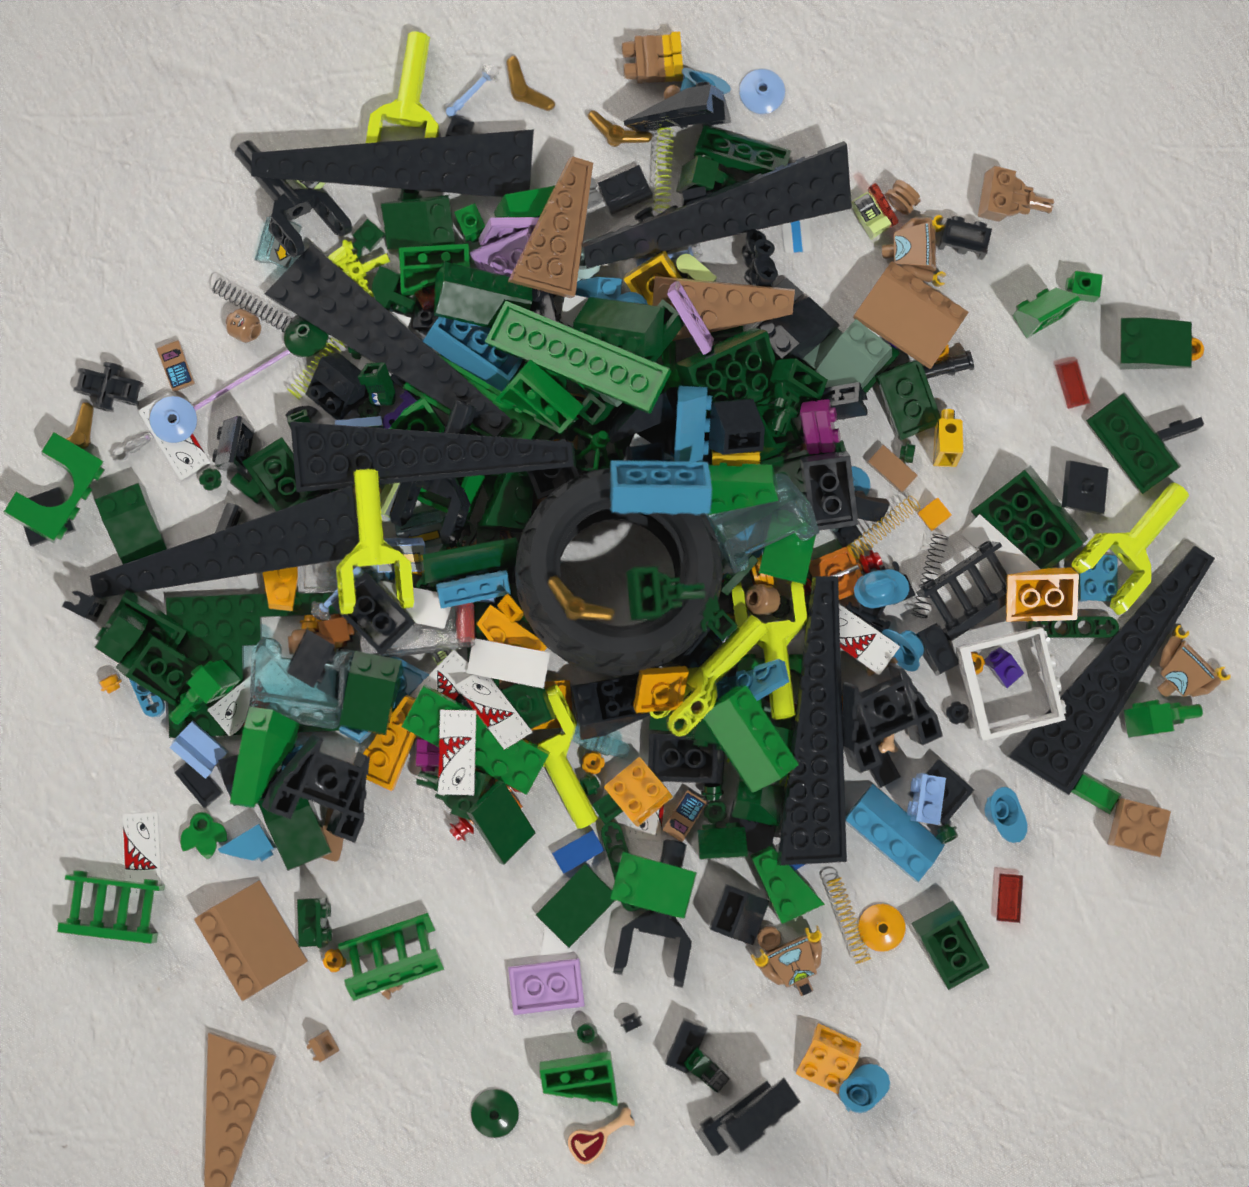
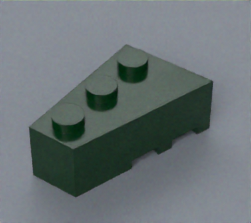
(510, 503)

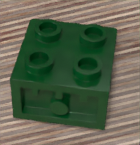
(313, 922)

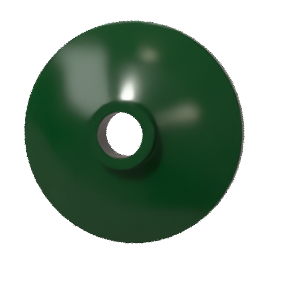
(304, 344)
(502, 1103)

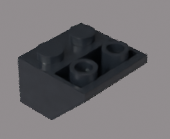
(336, 385)
(735, 427)
(311, 657)
(739, 914)

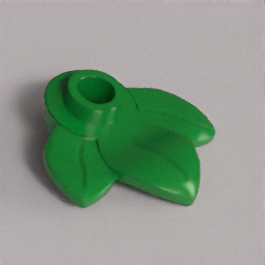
(203, 838)

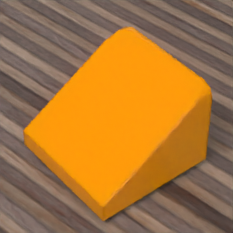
(934, 514)

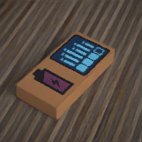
(175, 366)
(684, 816)

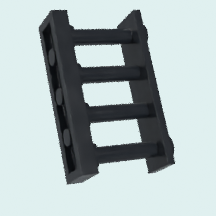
(972, 614)

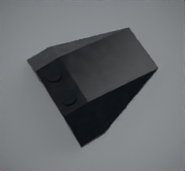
(691, 106)

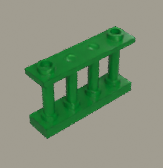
(120, 929)
(395, 973)

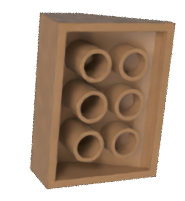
(910, 315)
(250, 940)

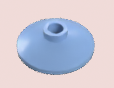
(760, 101)
(185, 422)

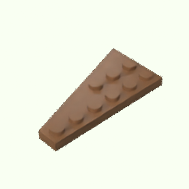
(555, 246)
(727, 304)
(234, 1092)

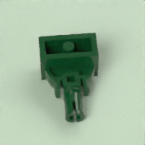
(703, 172)
(793, 386)
(653, 594)
(459, 803)

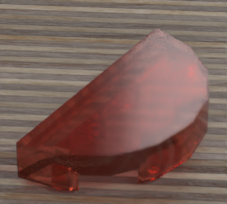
(883, 204)

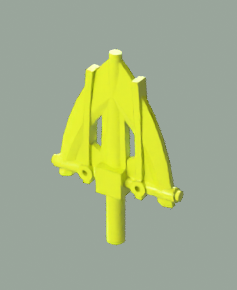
(344, 258)

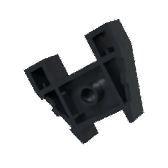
(881, 713)
(325, 782)
(747, 1118)

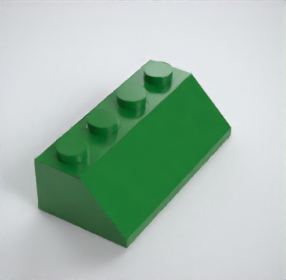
(749, 739)

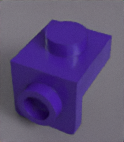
(1004, 666)

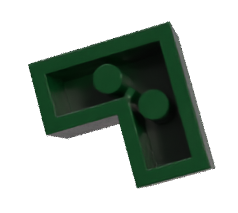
(122, 632)

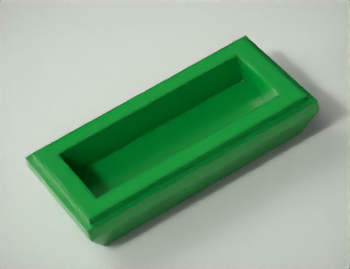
(1096, 793)

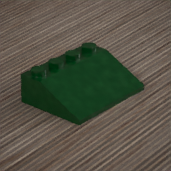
(733, 369)
(1032, 519)

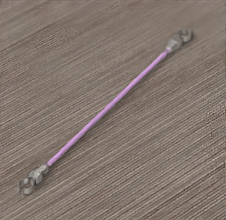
(135, 444)

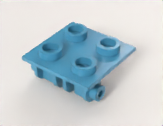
(1100, 581)

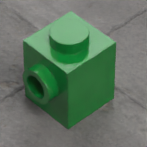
(470, 222)
(1085, 285)

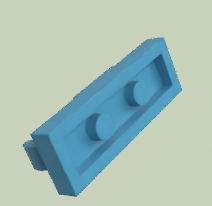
(473, 589)

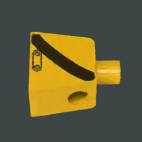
(948, 440)

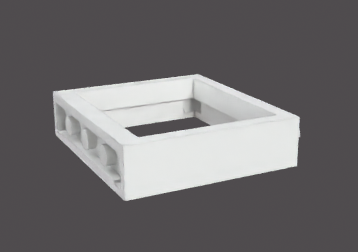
(1051, 683)

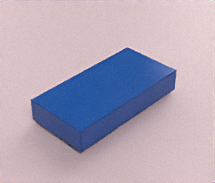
(578, 851)

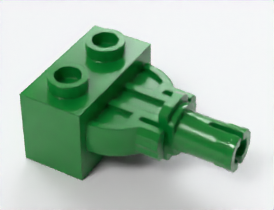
(206, 685)
(1156, 718)

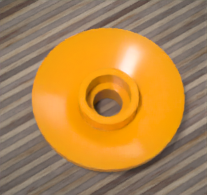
(869, 927)

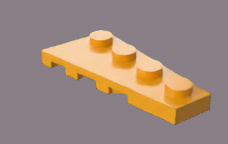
(391, 751)

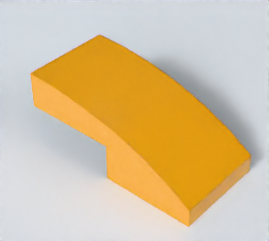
(510, 609)

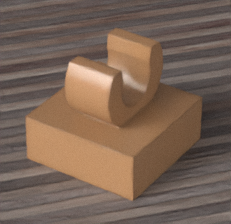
(323, 1046)

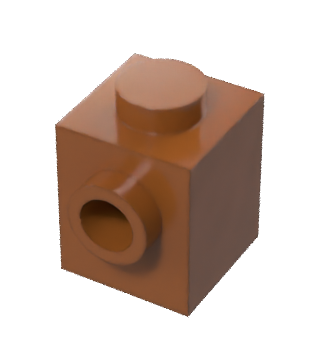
(337, 629)

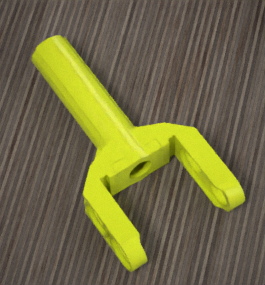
(407, 108)
(1132, 546)
(372, 547)
(775, 644)
(703, 679)
(559, 766)

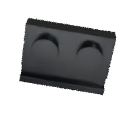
(625, 189)

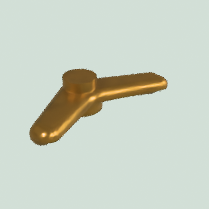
(521, 91)
(615, 133)
(82, 430)
(575, 607)

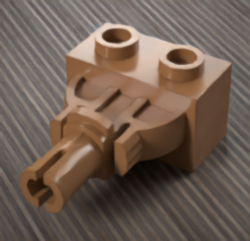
(1008, 195)

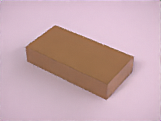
(892, 469)

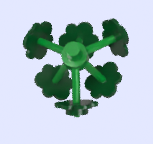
(596, 440)

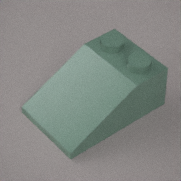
(855, 357)

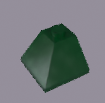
(774, 444)
(760, 806)

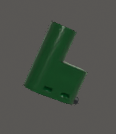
(247, 487)

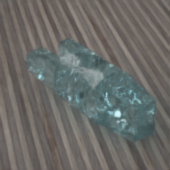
(604, 745)

